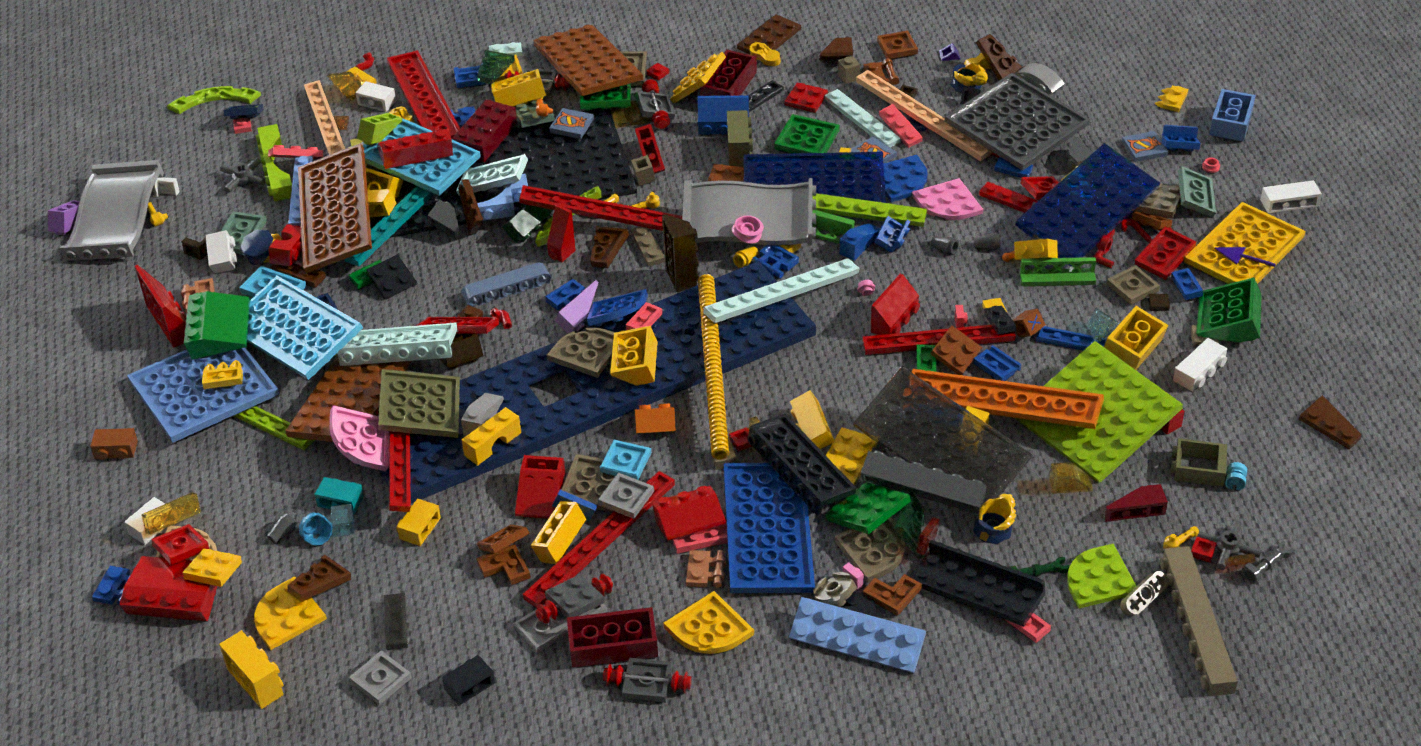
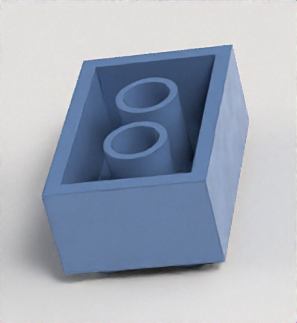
(1232, 115)

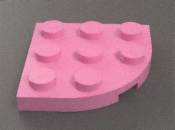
(948, 200)
(359, 438)

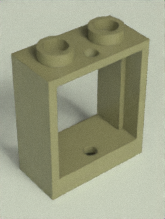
(1199, 450)

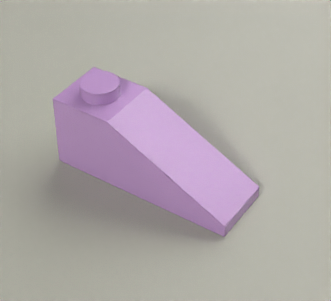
(574, 314)

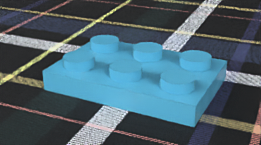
(262, 277)

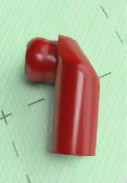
(368, 62)
(503, 317)

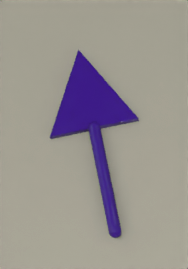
(1235, 253)

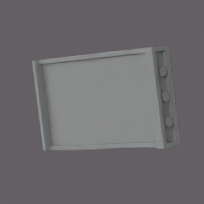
(781, 208)
(112, 210)

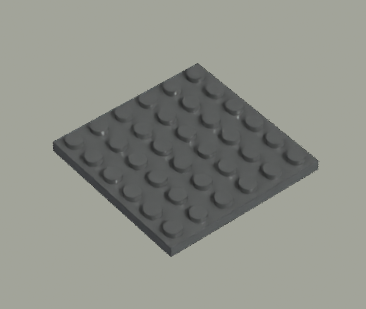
(1017, 121)

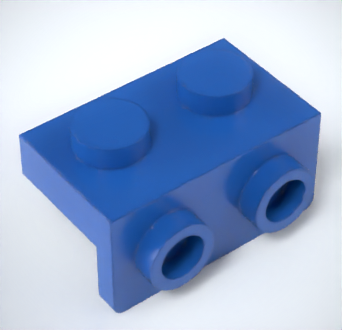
(1180, 137)
(891, 234)

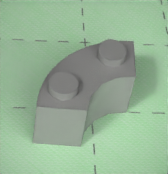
(1041, 77)

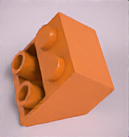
(655, 419)

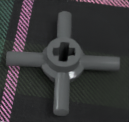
(242, 175)
(1229, 544)

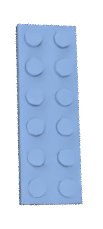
(857, 634)

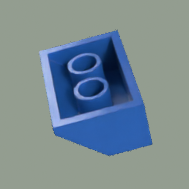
(713, 112)

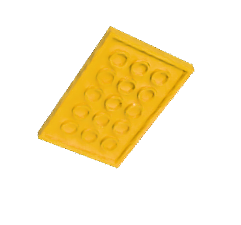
(1249, 228)

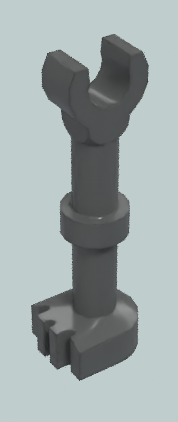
(1253, 573)

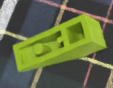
(377, 127)

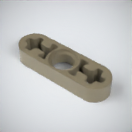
(1135, 594)

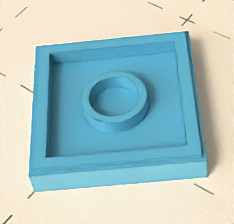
(625, 459)

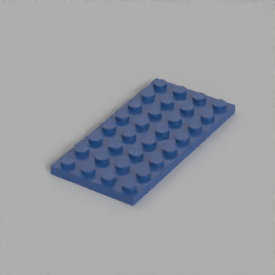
(766, 532)

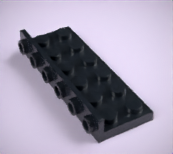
(799, 462)
(979, 583)

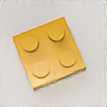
(212, 567)

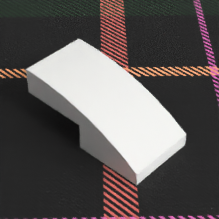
(165, 186)

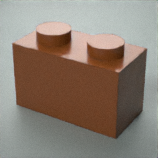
(114, 443)

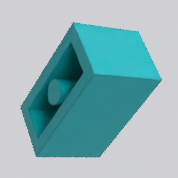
(338, 492)

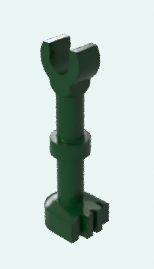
(1037, 569)

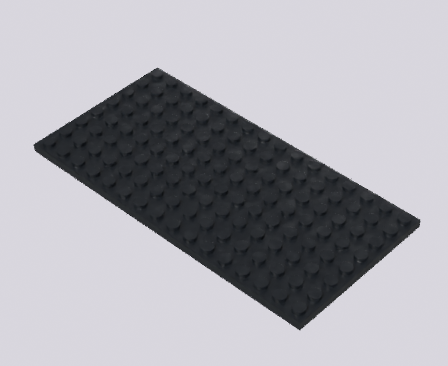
(553, 164)

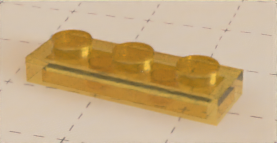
(171, 513)

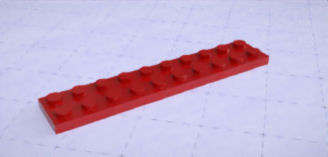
(422, 92)

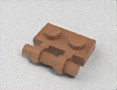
(200, 286)
(698, 568)

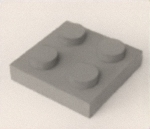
(626, 495)
(380, 677)

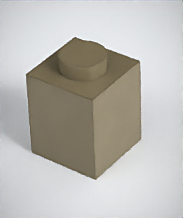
(848, 69)
(643, 170)

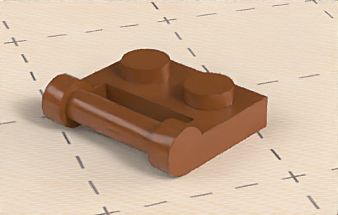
(877, 67)

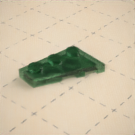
(493, 66)
(910, 523)

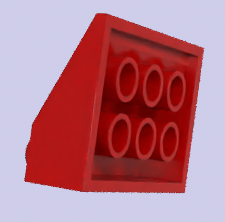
(162, 307)
(161, 591)

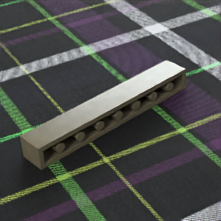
(1199, 622)

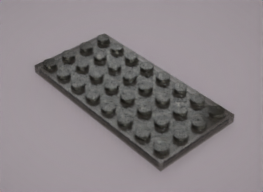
(939, 433)

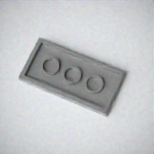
(543, 635)

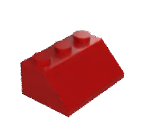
(894, 307)
(688, 512)

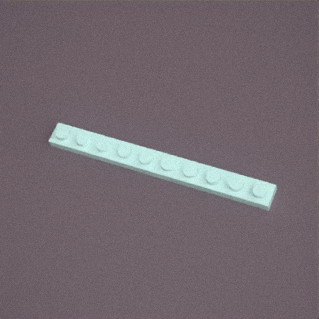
(780, 290)

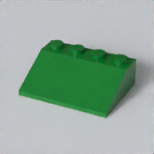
(1231, 312)
(216, 323)

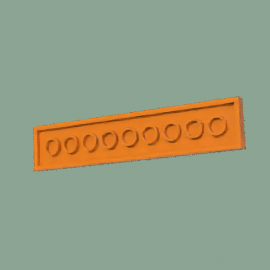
(1018, 399)

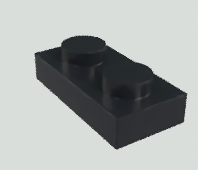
(999, 319)

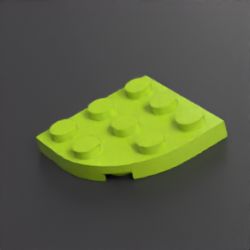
(1099, 577)

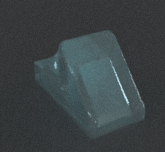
(1101, 325)

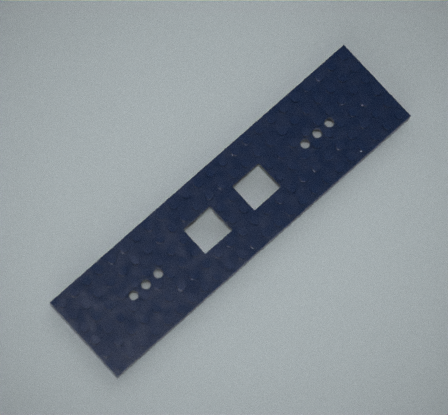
(441, 462)

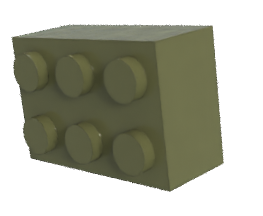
(739, 137)

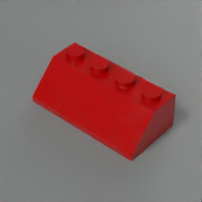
(415, 148)

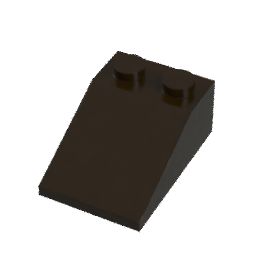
(464, 348)

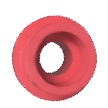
(1211, 165)

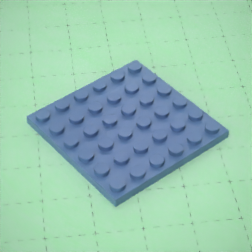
(177, 397)

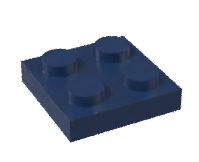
(248, 110)

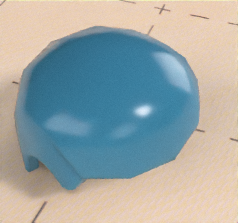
(315, 524)

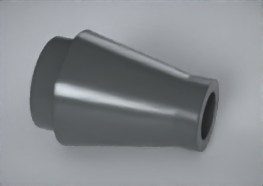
(988, 241)
(946, 244)
(282, 527)

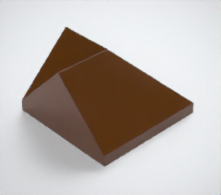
(838, 49)

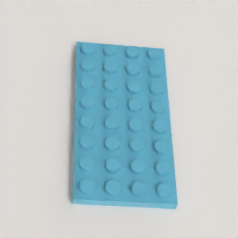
(297, 327)

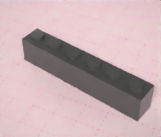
(923, 482)

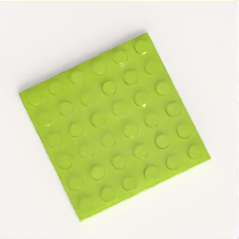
(1128, 418)

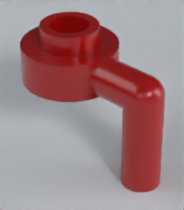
(1103, 247)

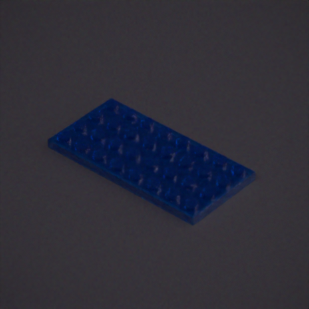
(835, 174)
(1088, 203)

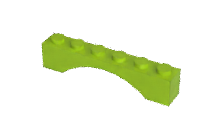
(277, 181)

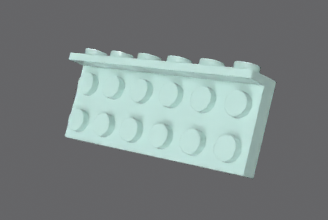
(399, 344)

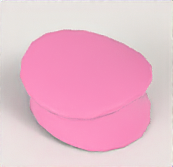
(748, 229)

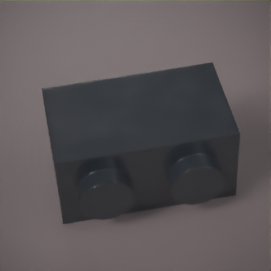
(468, 680)

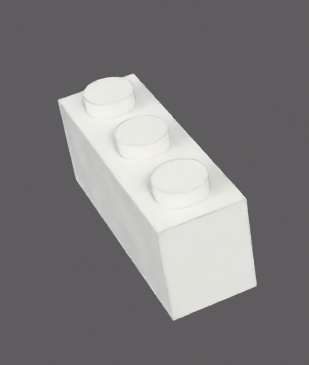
(1290, 196)
(1200, 364)

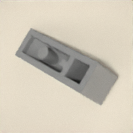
(480, 412)

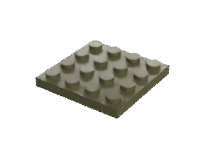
(419, 403)

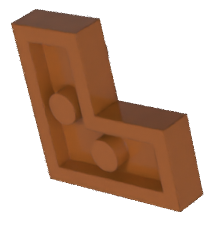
(505, 560)
(893, 598)

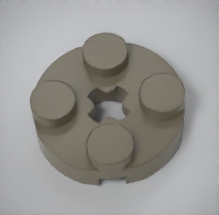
(835, 590)

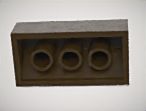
(680, 252)

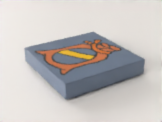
(571, 123)
(875, 145)
(1144, 146)

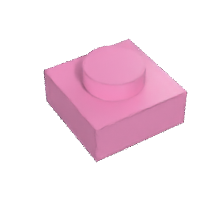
(855, 573)

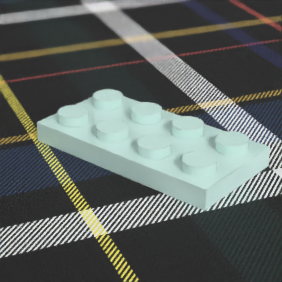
(495, 173)

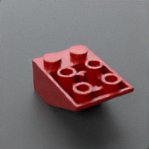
(539, 485)

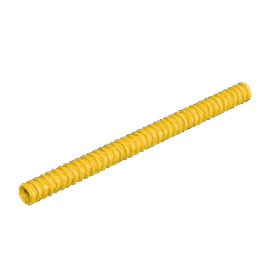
(713, 371)

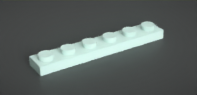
(862, 118)

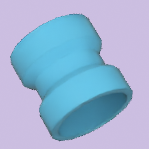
(1236, 475)

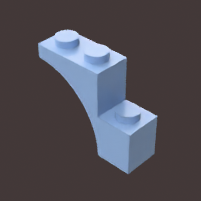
(502, 205)

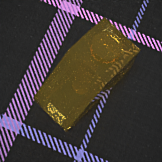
(346, 83)
(1068, 479)

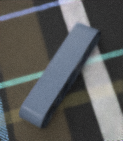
(506, 284)

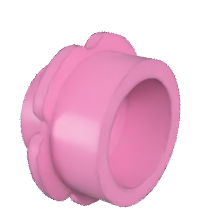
(866, 287)

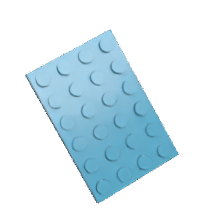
(430, 175)

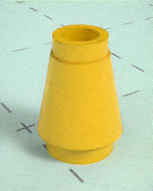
(745, 256)

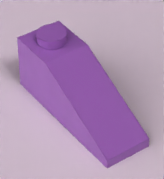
(63, 217)

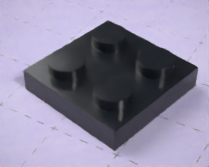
(391, 277)

